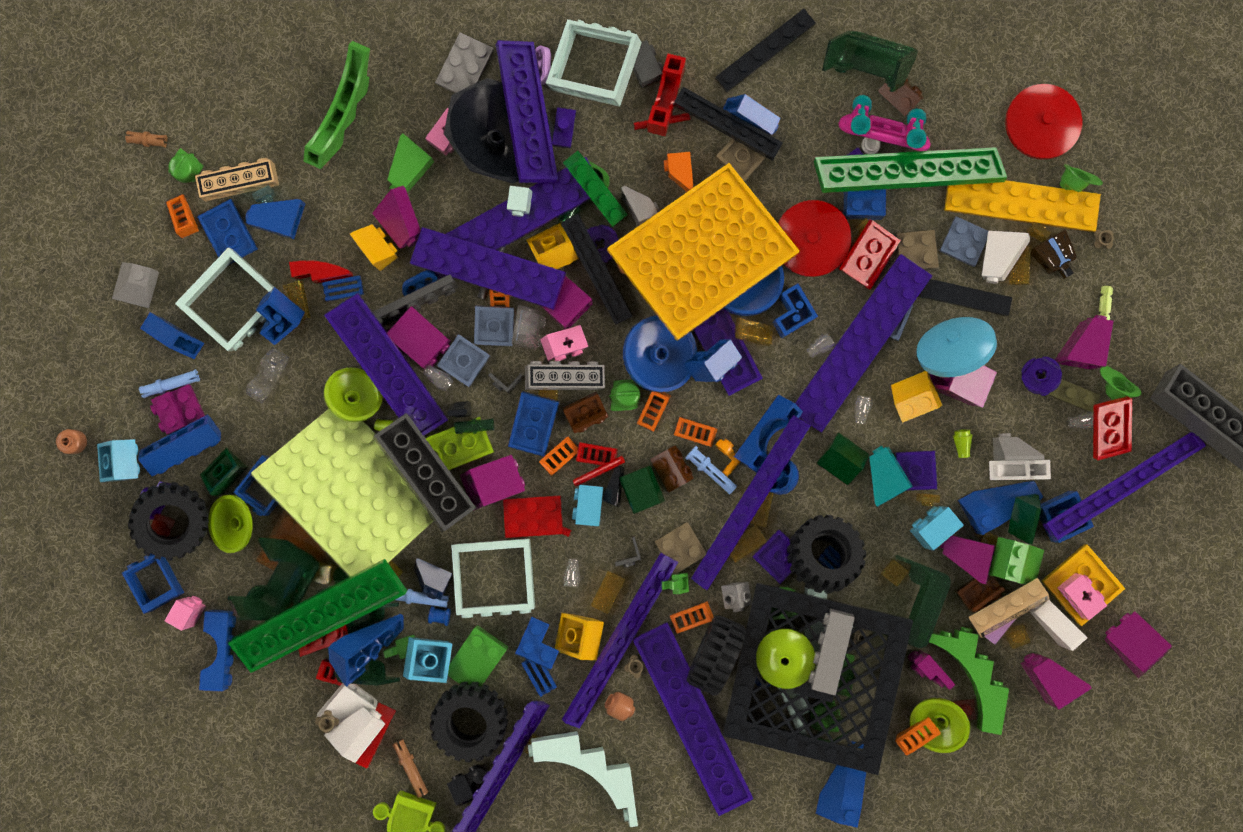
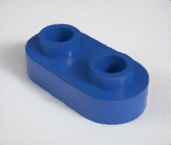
(418, 281)

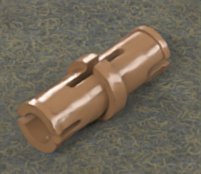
(146, 139)

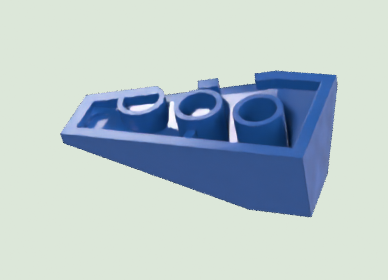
(994, 506)
(356, 649)
(842, 796)

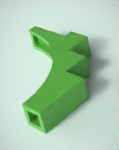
(342, 111)
(991, 696)

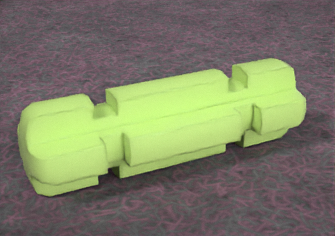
(1105, 301)

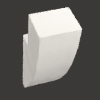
(1020, 470)

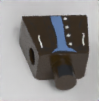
(1056, 254)

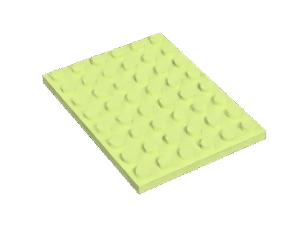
(344, 493)

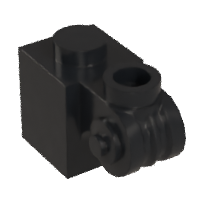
(463, 785)

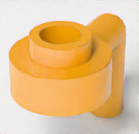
(726, 448)

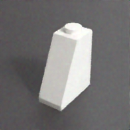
(1002, 253)
(1058, 625)
(347, 702)
(355, 733)

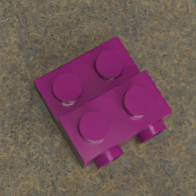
(176, 409)
(926, 667)

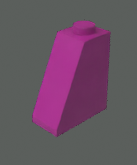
(398, 217)
(970, 555)

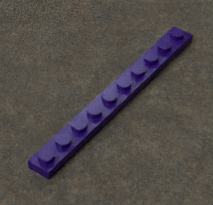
(1123, 486)
(750, 502)
(619, 641)

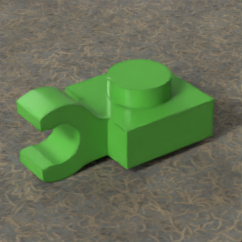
(678, 584)
(400, 648)

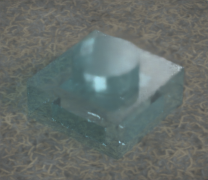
(264, 195)

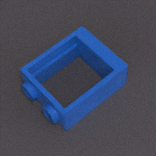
(257, 506)
(138, 590)

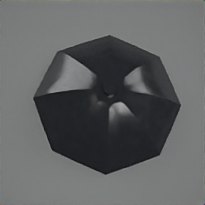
(475, 129)

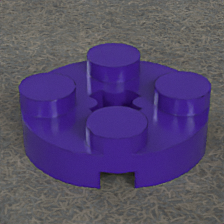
(604, 233)
(1041, 365)

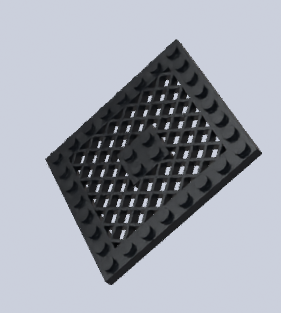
(865, 759)

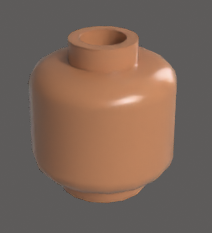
(71, 441)
(619, 706)

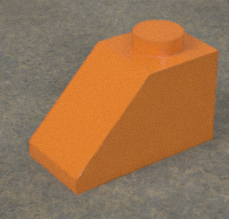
(680, 169)

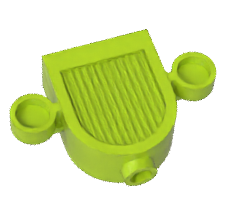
(408, 814)

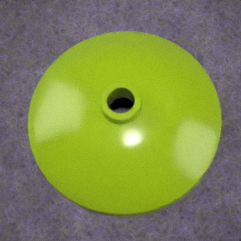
(352, 384)
(230, 523)
(789, 645)
(953, 729)

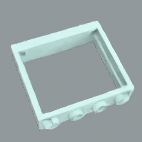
(585, 91)
(205, 280)
(492, 545)

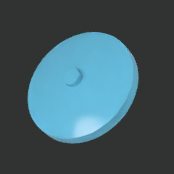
(956, 347)

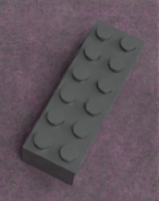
(1202, 411)
(424, 472)

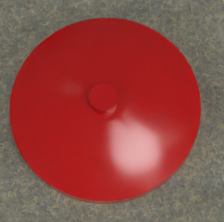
(1043, 121)
(819, 234)

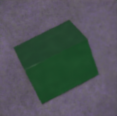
(843, 459)
(222, 472)
(642, 489)
(1025, 517)

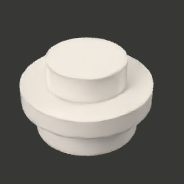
(870, 146)

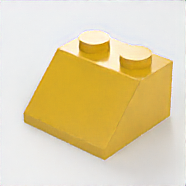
(374, 246)
(552, 247)
(915, 396)
(579, 636)

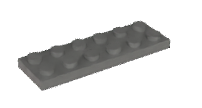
(427, 294)

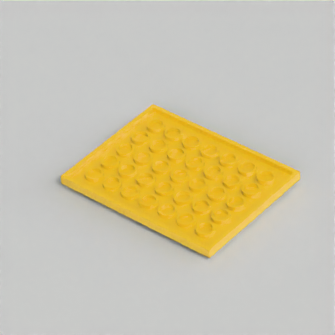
(703, 251)

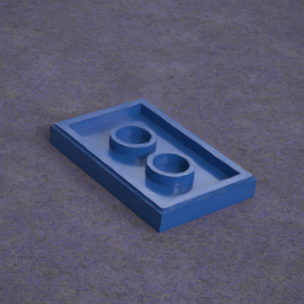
(227, 229)
(533, 423)

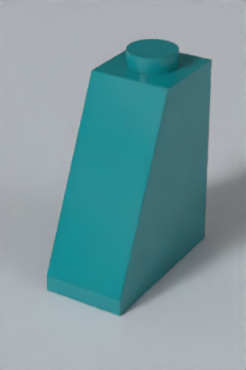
(887, 476)

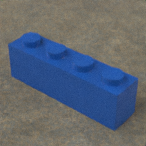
(180, 445)

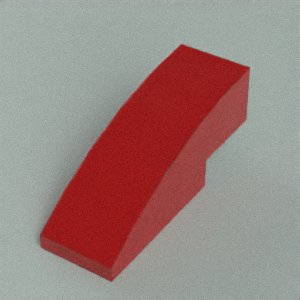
(318, 271)
(368, 755)

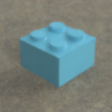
(118, 460)
(588, 505)
(936, 527)
(427, 660)

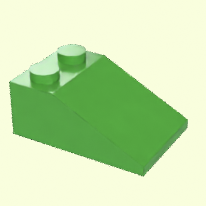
(1016, 561)
(476, 657)

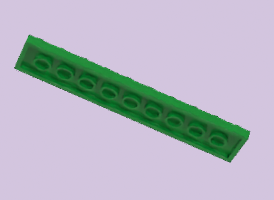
(909, 169)
(318, 616)

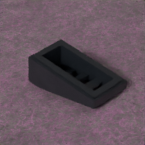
(460, 409)
(614, 489)

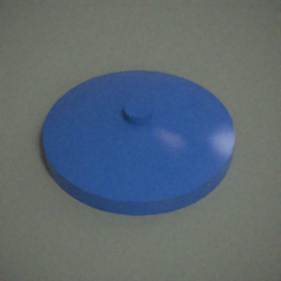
(759, 297)
(656, 357)

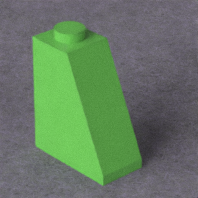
(408, 164)

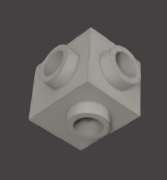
(736, 596)

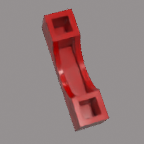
(667, 93)

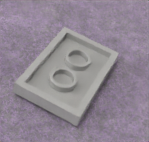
(464, 64)

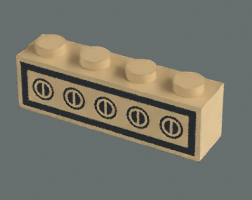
(236, 180)
(1009, 608)

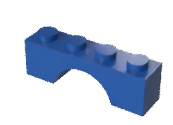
(754, 449)
(218, 625)

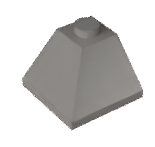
(639, 205)
(135, 284)
(1013, 448)

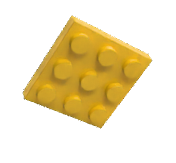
(1087, 563)

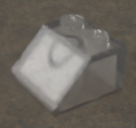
(528, 328)

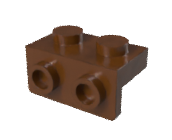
(904, 98)
(585, 412)
(672, 468)
(977, 595)

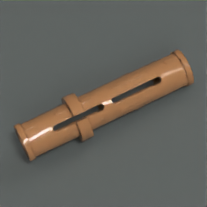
(410, 768)

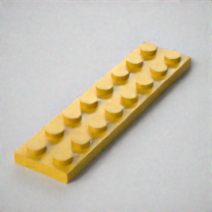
(1026, 204)

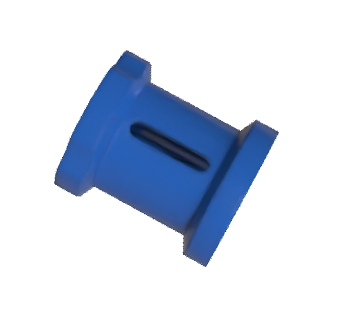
(439, 616)

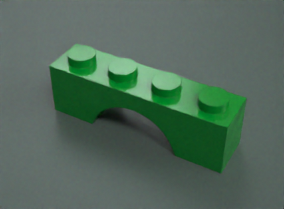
(595, 188)

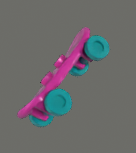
(885, 129)

